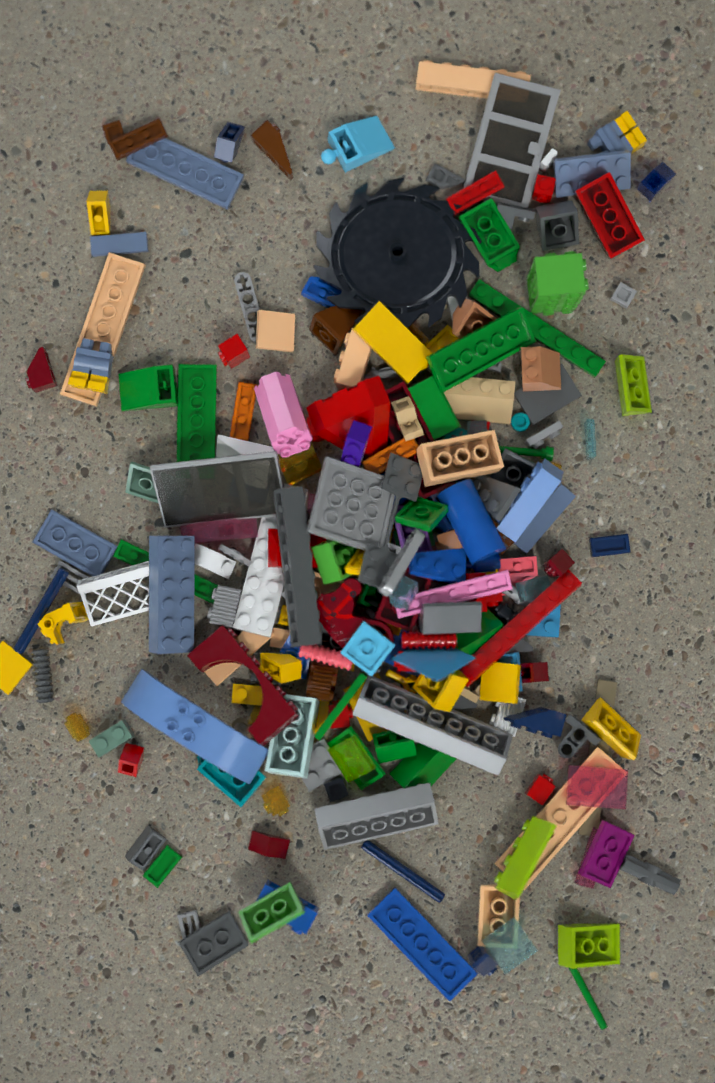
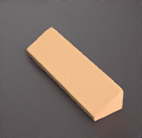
(222, 671)

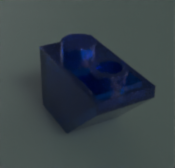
(656, 181)

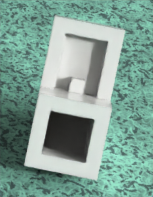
(213, 561)

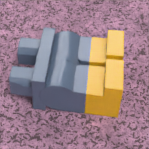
(618, 136)
(92, 367)

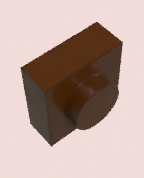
(113, 130)

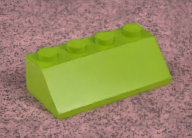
(525, 857)

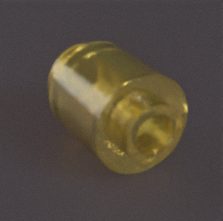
(77, 727)

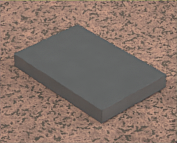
(544, 403)
(213, 943)

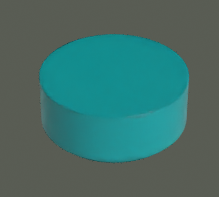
(520, 422)

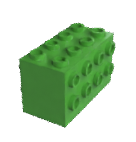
(556, 283)

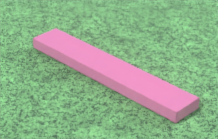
(460, 592)

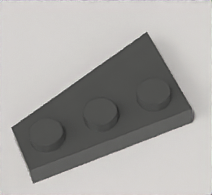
(495, 495)

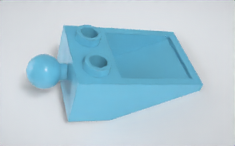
(361, 143)

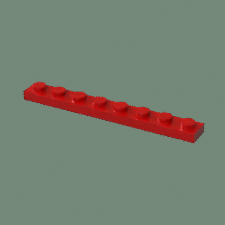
(520, 626)

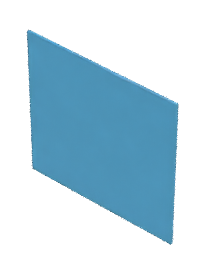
(433, 662)

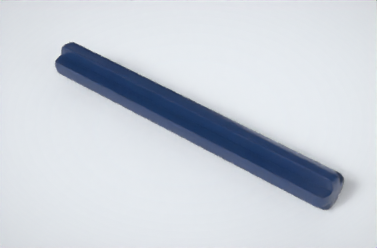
(41, 610)
(403, 871)

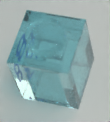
(404, 593)

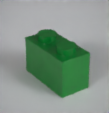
(393, 746)

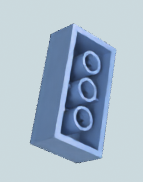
(530, 499)

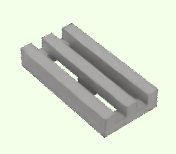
(60, 564)
(194, 913)

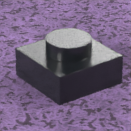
(336, 789)

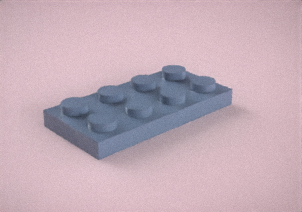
(578, 171)

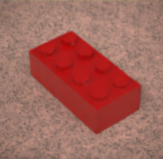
(609, 215)

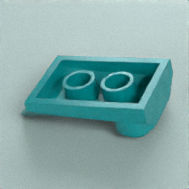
(233, 787)

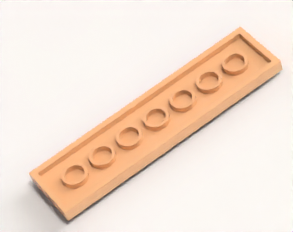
(107, 315)
(566, 817)

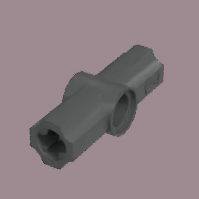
(650, 874)

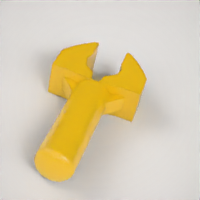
(402, 680)

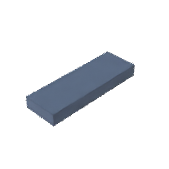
(119, 244)

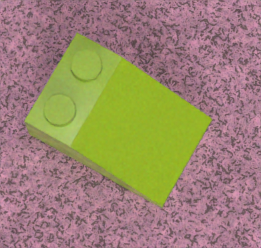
(588, 945)

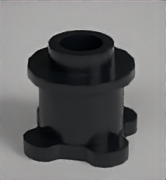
(505, 613)

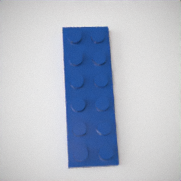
(422, 944)

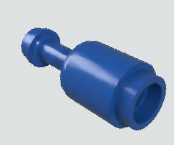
(487, 565)

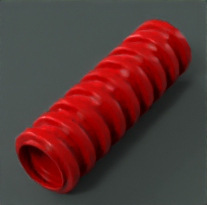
(428, 640)

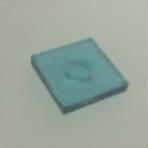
(509, 945)

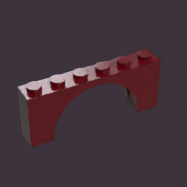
(275, 710)

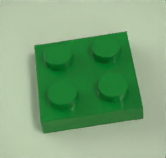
(421, 514)

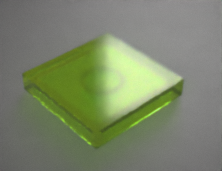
(351, 758)

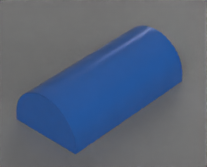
(471, 521)

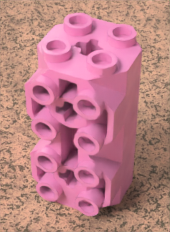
(283, 414)

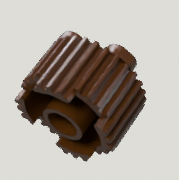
(322, 681)

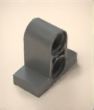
(573, 741)

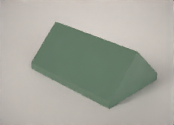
(141, 482)

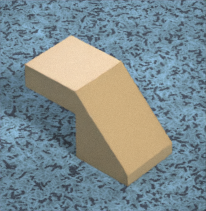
(407, 418)

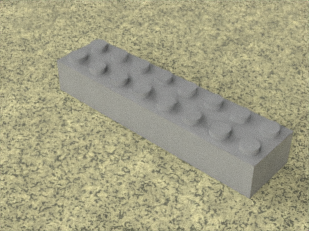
(441, 730)

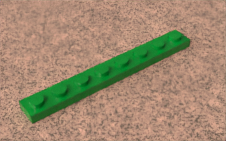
(541, 330)

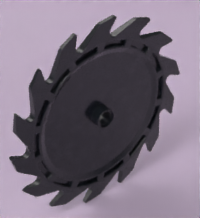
(389, 224)

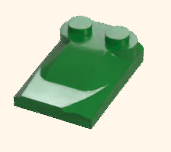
(498, 243)

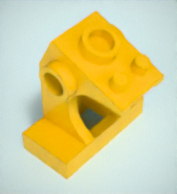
(73, 612)

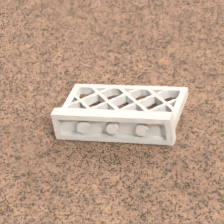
(112, 579)

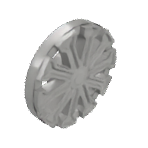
(235, 555)

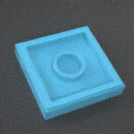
(367, 648)

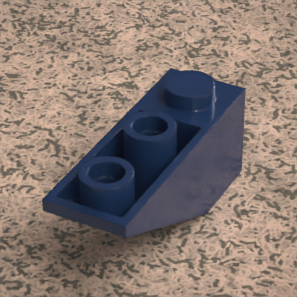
(539, 719)

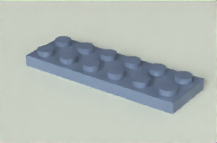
(188, 171)

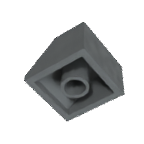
(557, 225)

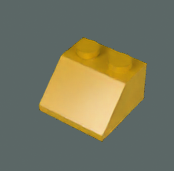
(444, 693)

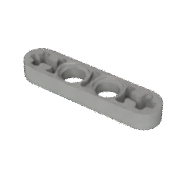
(247, 308)
(401, 562)

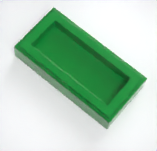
(162, 866)

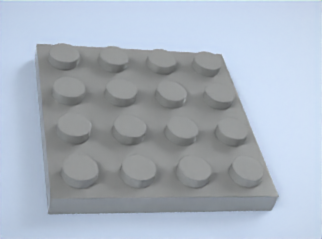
(350, 506)

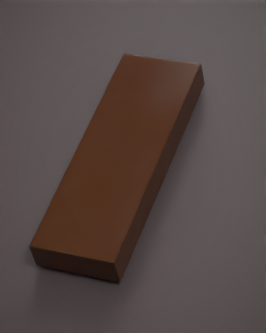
(138, 139)

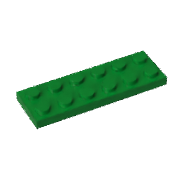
(480, 349)
(196, 412)

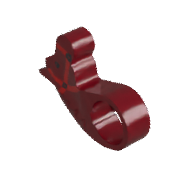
(337, 613)

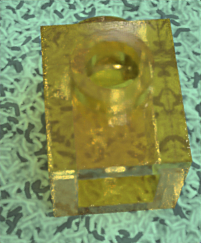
(276, 801)

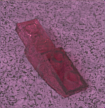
(221, 530)

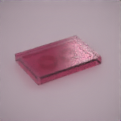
(597, 787)

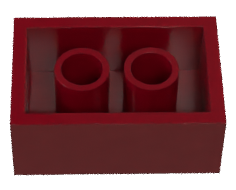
(387, 612)

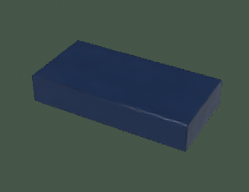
(609, 545)

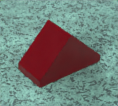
(268, 845)

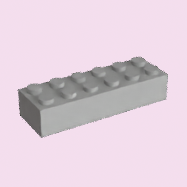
(376, 816)

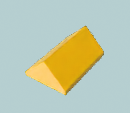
(613, 729)

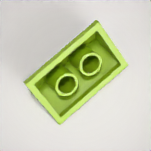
(632, 385)

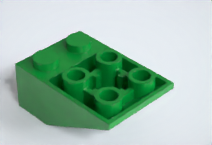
(148, 388)

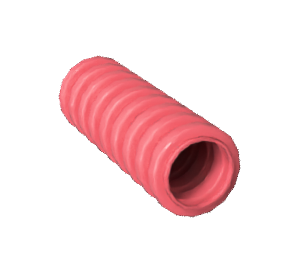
(325, 655)

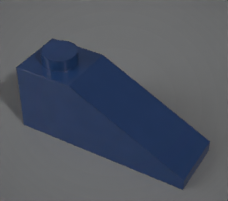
(482, 961)

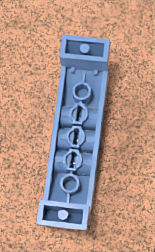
(194, 727)

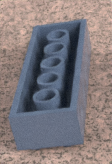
(171, 594)

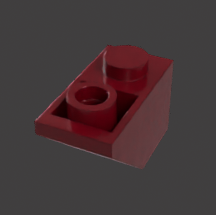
(558, 564)

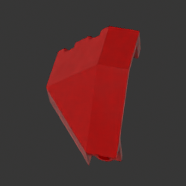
(361, 403)

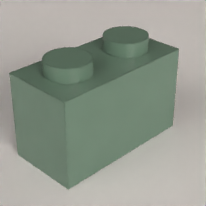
(111, 738)

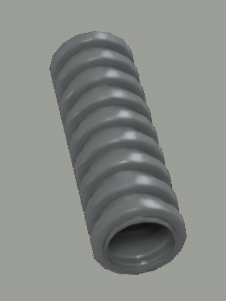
(42, 676)

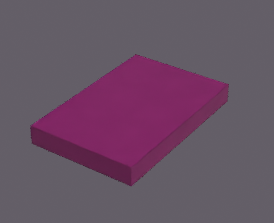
(606, 854)

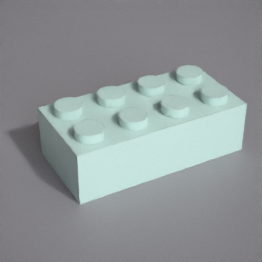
(292, 748)

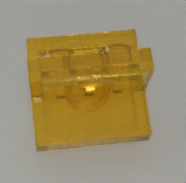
(300, 465)

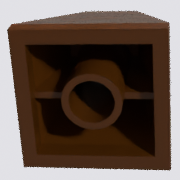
(332, 326)

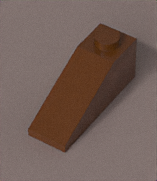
(270, 142)

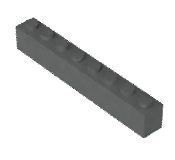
(297, 566)

